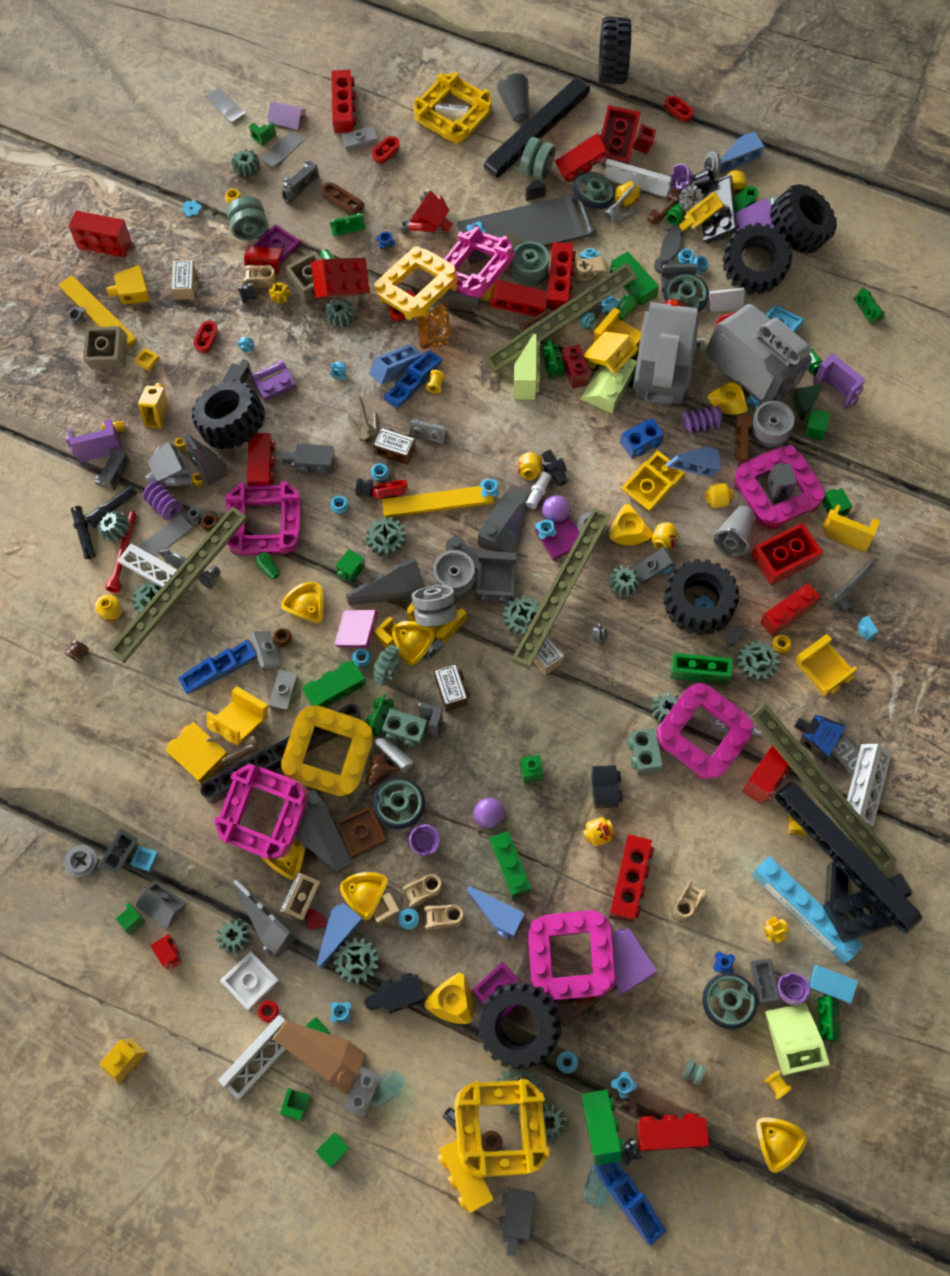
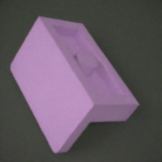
(285, 115)

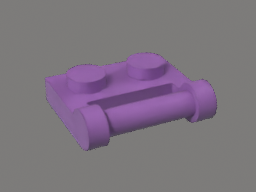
(276, 385)

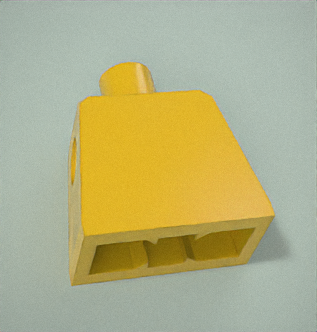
(130, 286)
(153, 406)
(122, 1059)

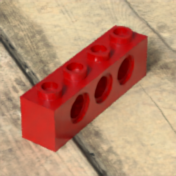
(343, 101)
(560, 265)
(619, 908)

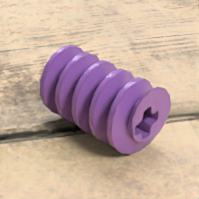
(702, 418)
(162, 501)

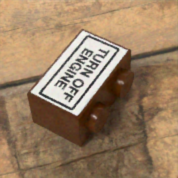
(394, 445)
(451, 688)

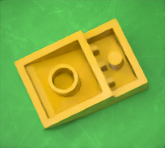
(653, 481)

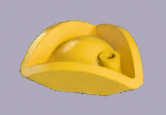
(729, 398)
(629, 527)
(305, 601)
(413, 640)
(291, 863)
(363, 892)
(452, 1000)
(780, 1142)

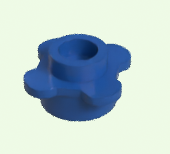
(385, 240)
(719, 967)

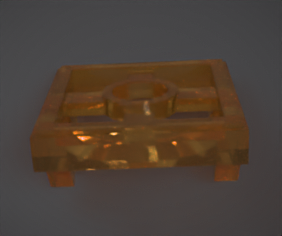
(424, 326)

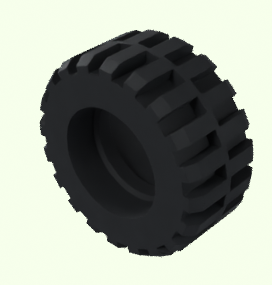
(614, 50)
(803, 218)
(762, 237)
(219, 402)
(705, 575)
(495, 1038)

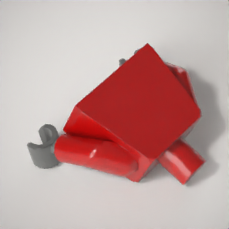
(428, 215)

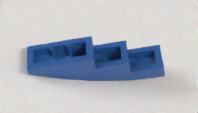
(413, 379)
(217, 667)
(631, 1201)

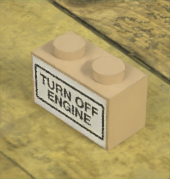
(184, 279)
(549, 656)
(300, 896)

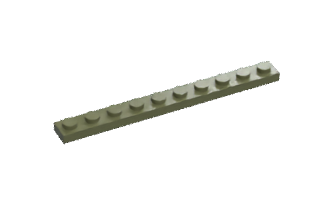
(561, 317)
(177, 584)
(560, 589)
(822, 787)

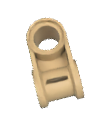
(592, 268)
(259, 276)
(421, 891)
(689, 898)
(441, 916)

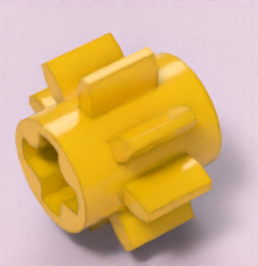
(279, 293)
(776, 930)

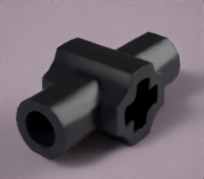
(555, 467)

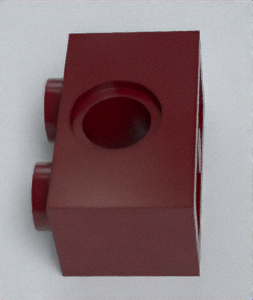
(575, 366)

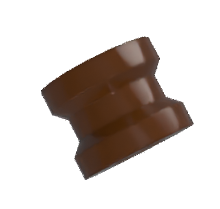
(76, 651)

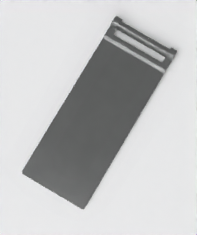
(538, 222)

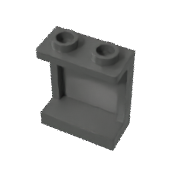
(495, 576)

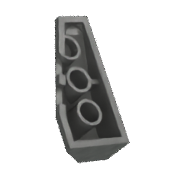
(205, 461)
(504, 525)
(392, 587)
(320, 834)
(270, 931)

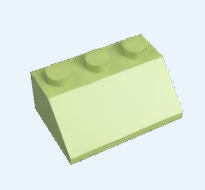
(608, 388)

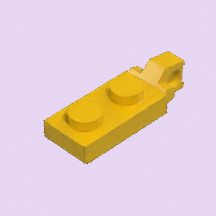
(702, 212)

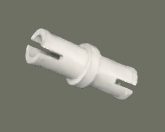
(538, 490)

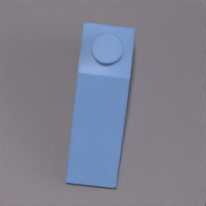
(743, 151)
(392, 364)
(701, 461)
(500, 915)
(340, 927)

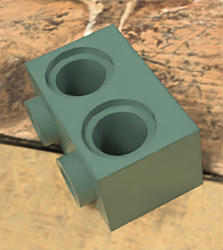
(407, 723)
(649, 751)

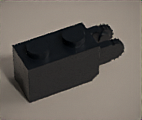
(397, 994)

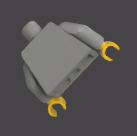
(170, 467)

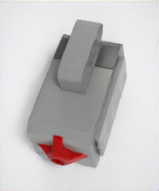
(666, 352)
(759, 353)

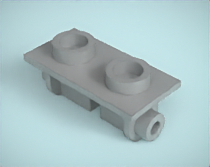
(427, 432)
(362, 1092)

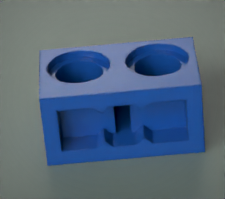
(640, 435)

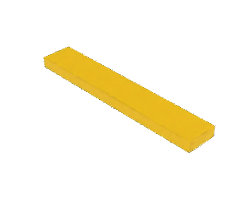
(92, 306)
(435, 502)

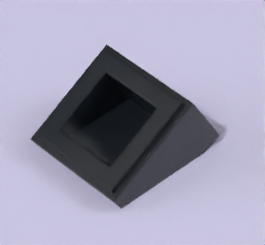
(535, 190)

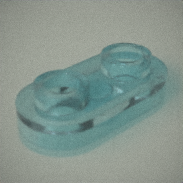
(385, 1090)
(594, 1183)

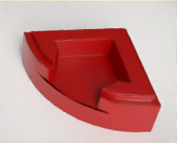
(315, 920)

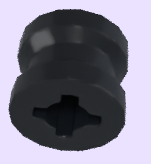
(246, 292)
(364, 487)
(630, 1151)

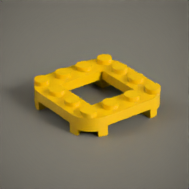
(457, 130)
(417, 259)
(335, 722)
(500, 1163)

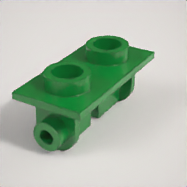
(351, 224)
(868, 306)
(552, 355)
(381, 707)
(827, 1009)

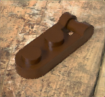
(341, 198)

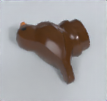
(378, 769)

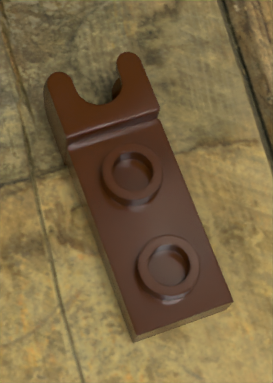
(742, 431)

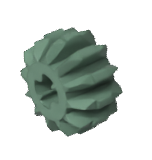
(245, 163)
(339, 312)
(114, 526)
(624, 581)
(660, 703)
(226, 942)
(550, 1114)

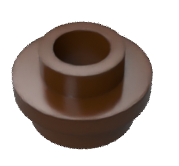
(207, 519)
(282, 632)
(491, 1134)

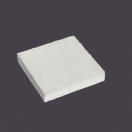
(249, 981)

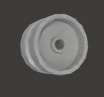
(772, 424)
(455, 570)
(434, 605)

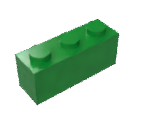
(644, 286)
(701, 668)
(334, 685)
(510, 865)
(602, 1127)

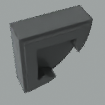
(733, 634)
(433, 649)

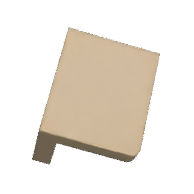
(385, 910)

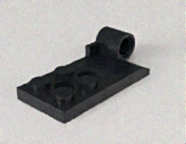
(724, 188)
(854, 904)

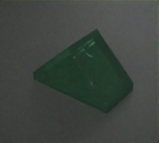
(805, 398)

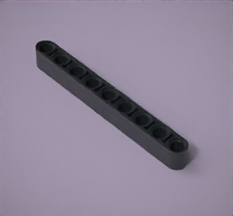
(537, 126)
(270, 754)
(848, 857)

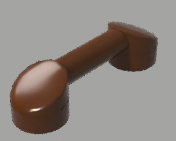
(656, 217)

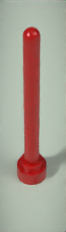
(113, 584)

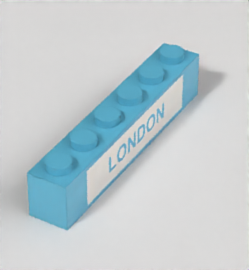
(804, 908)

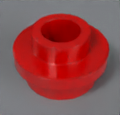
(263, 1007)

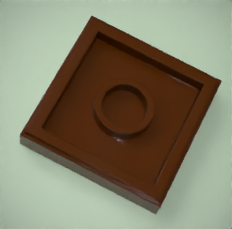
(361, 832)

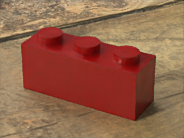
(582, 157)
(517, 298)
(261, 460)
(790, 609)

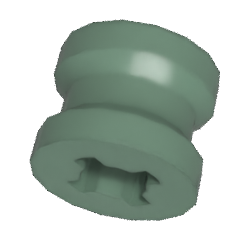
(694, 1072)

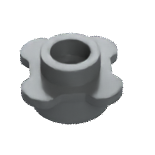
(74, 312)
(194, 520)
(599, 634)

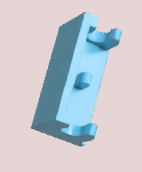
(833, 983)

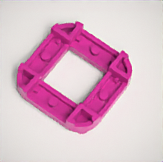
(499, 248)
(267, 495)
(764, 512)
(687, 752)
(229, 821)
(602, 953)

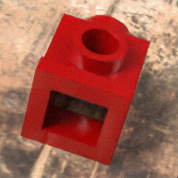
(644, 138)
(167, 952)

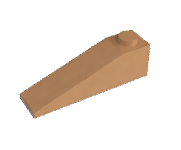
(326, 1054)

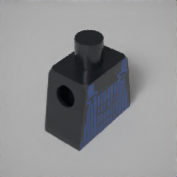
(819, 735)

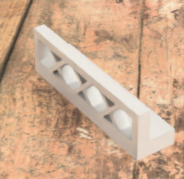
(647, 180)
(151, 562)
(864, 781)
(250, 1055)

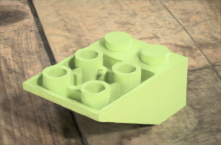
(527, 372)
(796, 1039)

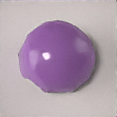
(681, 177)
(556, 508)
(489, 813)
(424, 839)
(793, 989)

